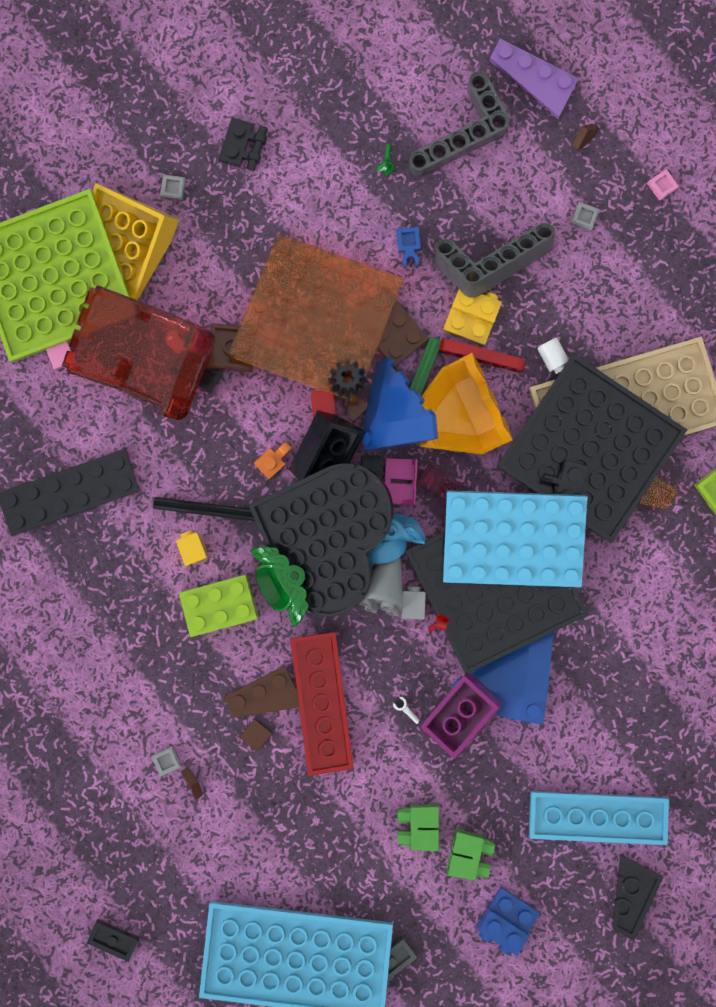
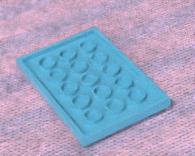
(514, 538)

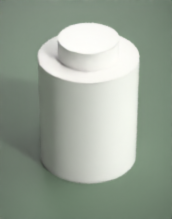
(553, 355)

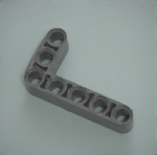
(465, 135)
(481, 276)

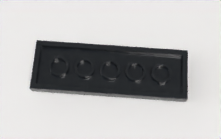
(68, 492)

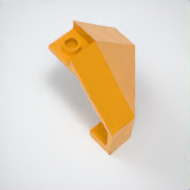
(465, 410)

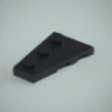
(634, 896)

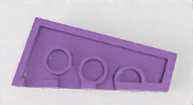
(537, 77)

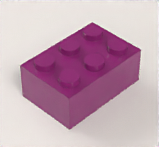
(462, 715)

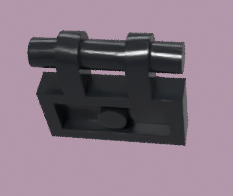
(236, 143)

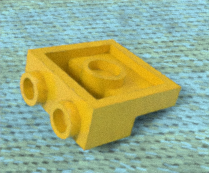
(473, 317)

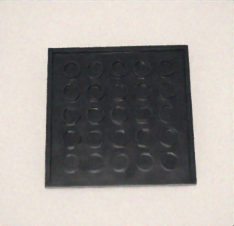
(600, 426)
(491, 618)

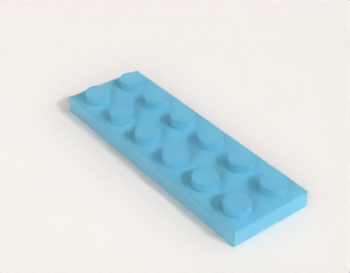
(598, 817)

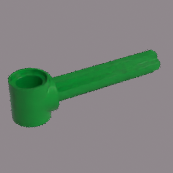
(425, 365)

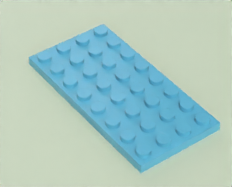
(294, 958)

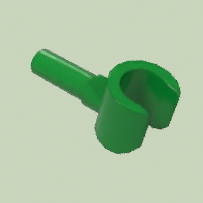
(387, 165)

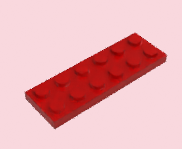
(321, 703)

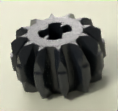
(342, 372)

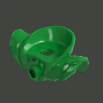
(281, 583)

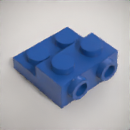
(507, 922)

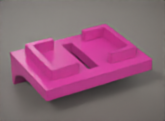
(404, 470)

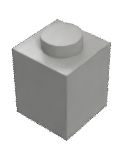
(413, 603)

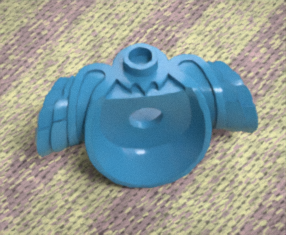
(395, 543)

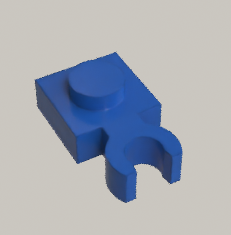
(409, 242)

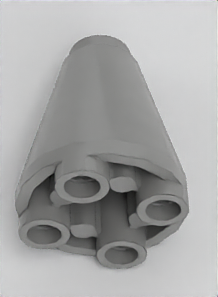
(385, 589)

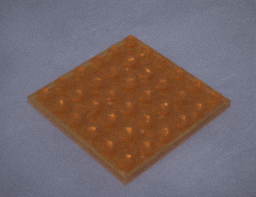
(314, 313)

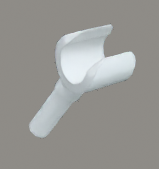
(406, 710)

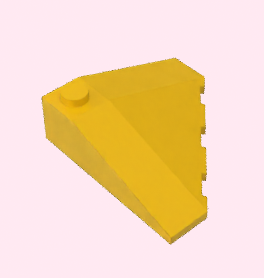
(136, 234)

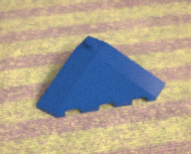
(395, 412)
(520, 680)

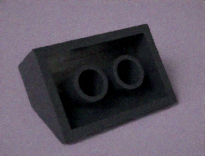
(326, 443)

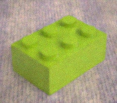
(219, 605)

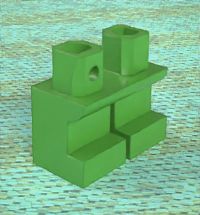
(423, 826)
(466, 854)

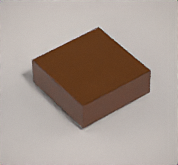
(256, 734)

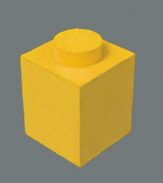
(191, 548)

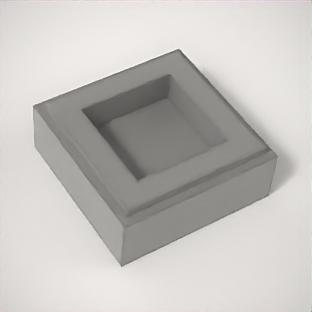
(172, 187)
(584, 216)
(166, 761)

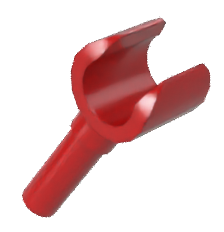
(440, 623)

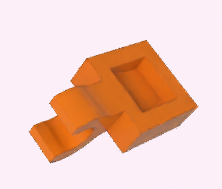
(271, 462)

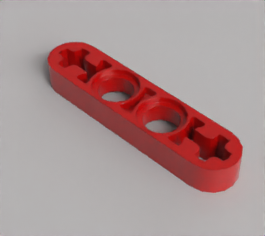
(483, 355)

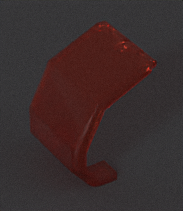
(139, 351)

